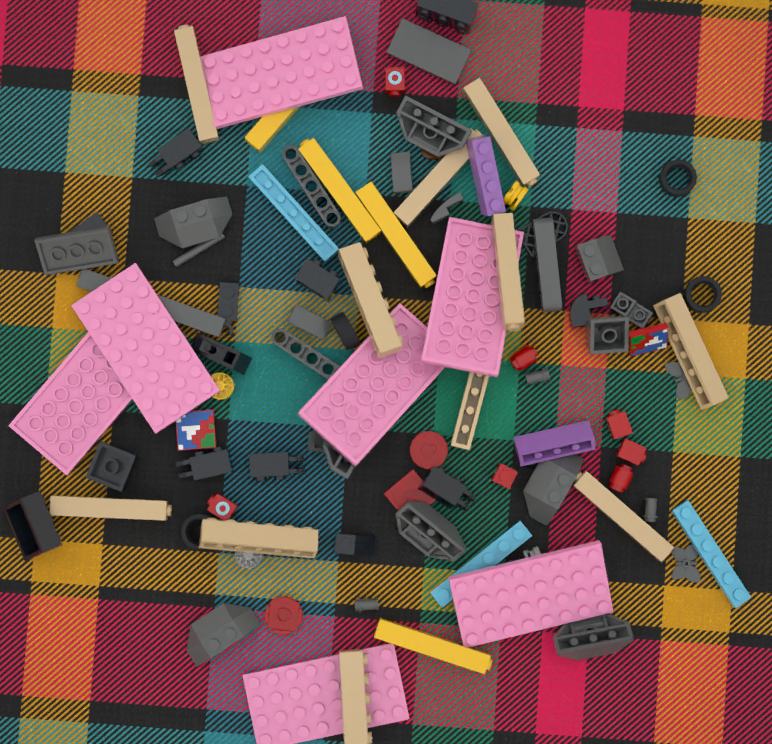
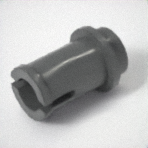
(537, 376)
(650, 510)
(366, 604)

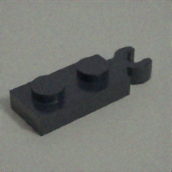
(228, 304)

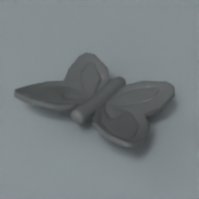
(683, 388)
(684, 562)

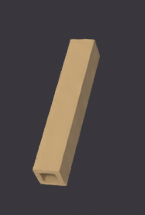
(196, 83)
(501, 133)
(433, 184)
(507, 271)
(110, 507)
(622, 515)

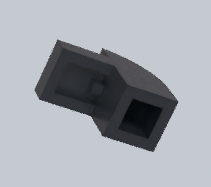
(580, 309)

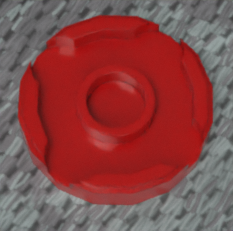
(428, 449)
(283, 615)

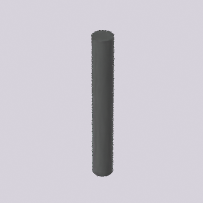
(196, 250)

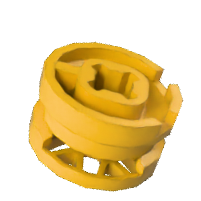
(515, 195)
(225, 384)

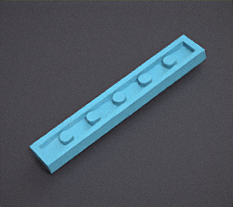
(293, 213)
(711, 554)
(486, 558)

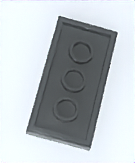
(428, 51)
(77, 250)

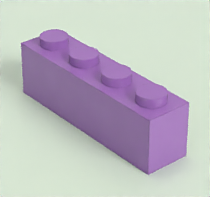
(485, 175)
(554, 443)

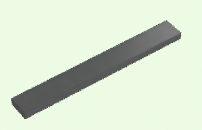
(180, 312)

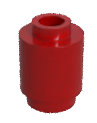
(523, 357)
(621, 478)

